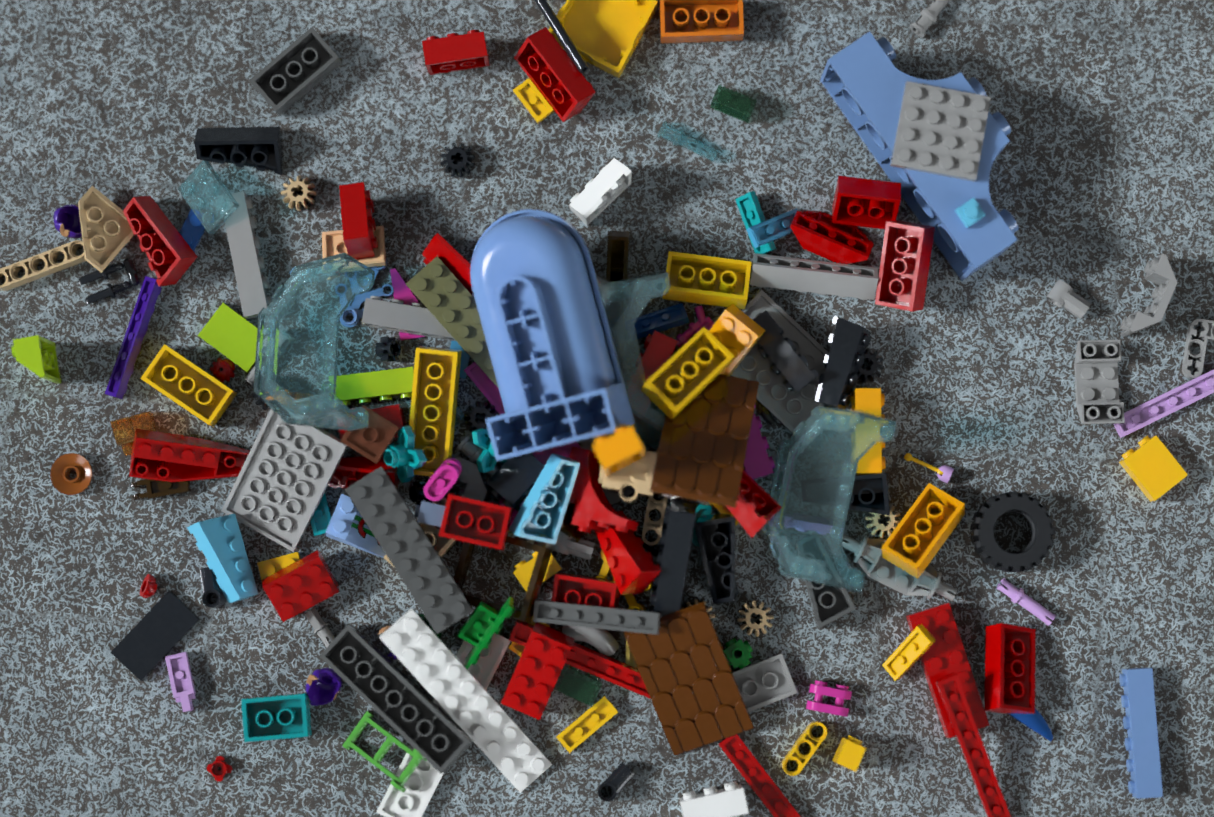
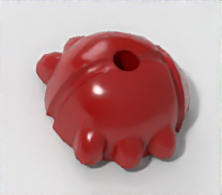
(228, 368)
(148, 586)

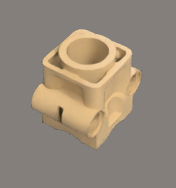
(634, 476)

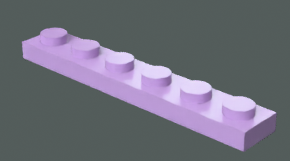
(1166, 403)

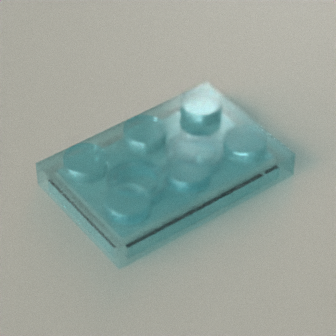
(208, 197)

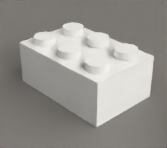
(715, 802)

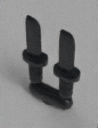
(110, 291)

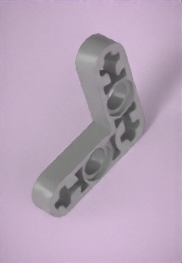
(1206, 334)

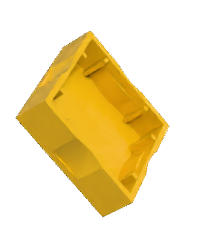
(606, 29)

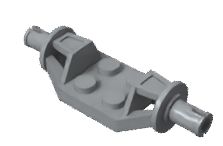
(893, 576)

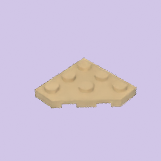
(102, 228)

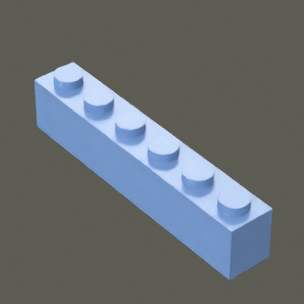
(1141, 733)

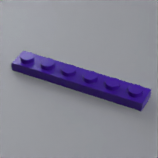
(133, 338)

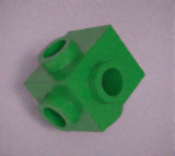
(744, 647)

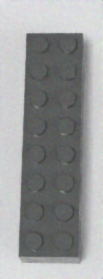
(409, 549)
(396, 698)

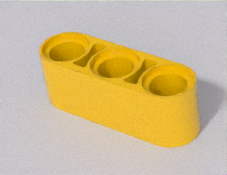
(805, 737)

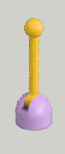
(943, 472)

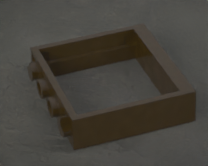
(535, 581)

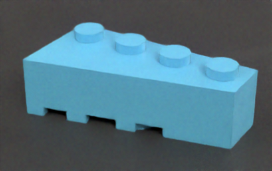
(547, 501)
(226, 556)

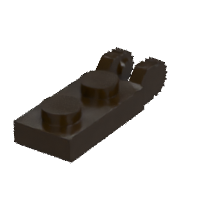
(160, 488)

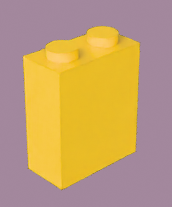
(1152, 467)

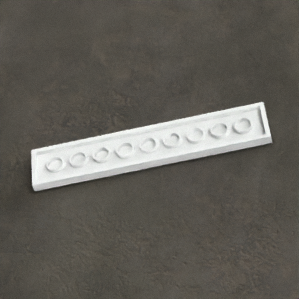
(465, 700)
(425, 777)

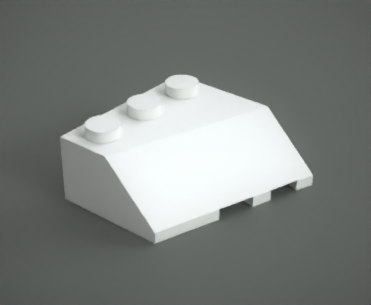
(601, 191)

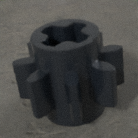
(388, 349)
(416, 492)

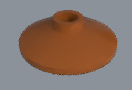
(61, 472)

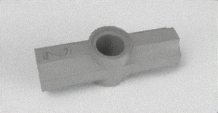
(568, 545)

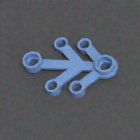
(359, 299)

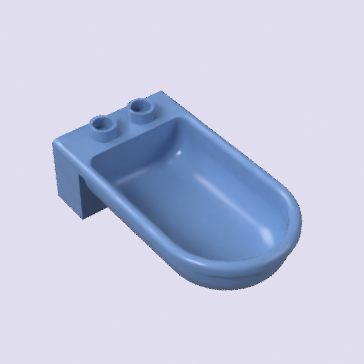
(545, 335)

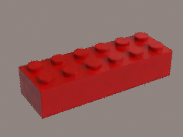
(945, 657)

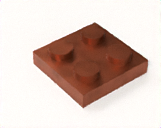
(373, 439)

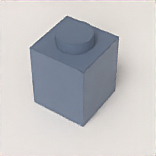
(430, 513)

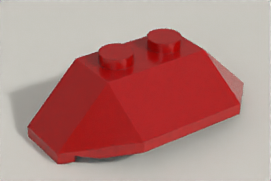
(829, 240)

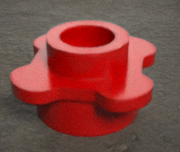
(213, 768)

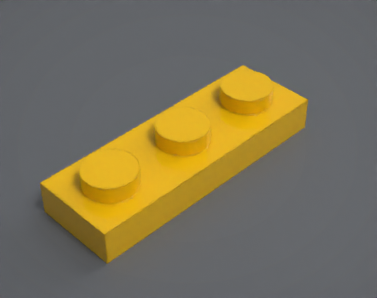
(908, 652)
(587, 724)

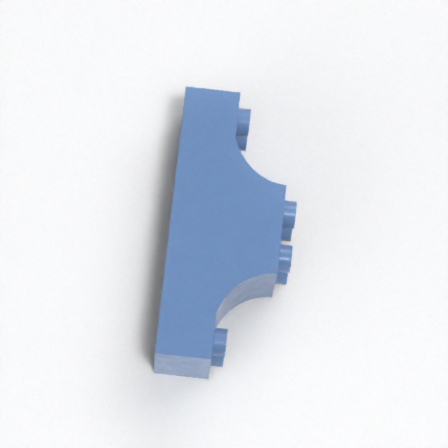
(871, 98)

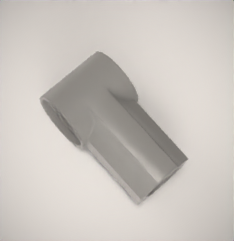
(1063, 296)

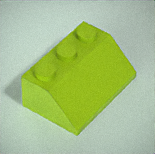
(38, 356)

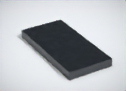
(155, 635)

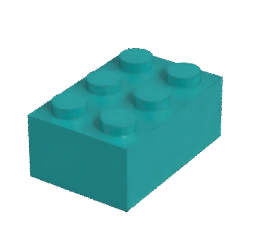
(276, 717)

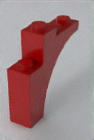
(592, 506)

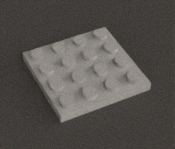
(940, 131)

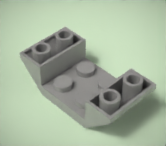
(1160, 273)
(1098, 382)

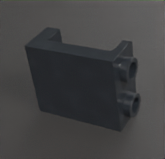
(515, 479)

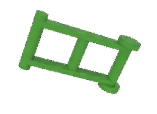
(397, 782)

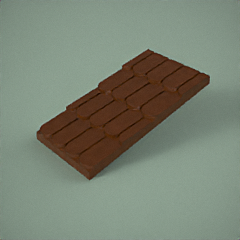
(707, 443)
(689, 680)

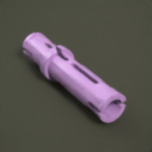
(1018, 596)

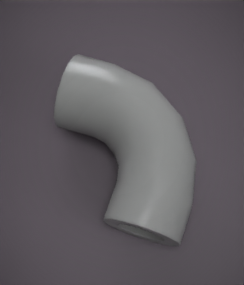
(599, 638)

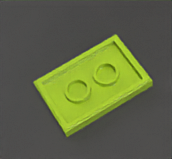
(232, 337)

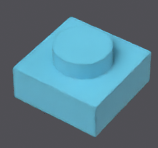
(970, 212)

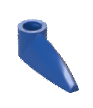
(1035, 722)

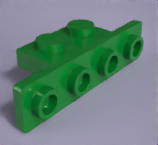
(481, 627)

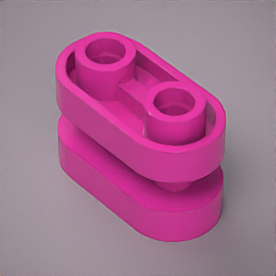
(443, 479)
(840, 692)

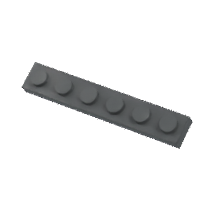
(597, 617)

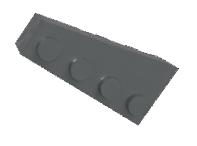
(828, 602)

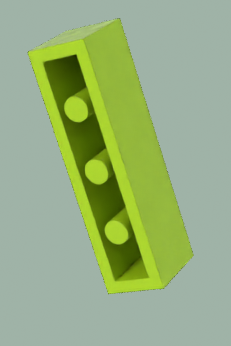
(374, 385)

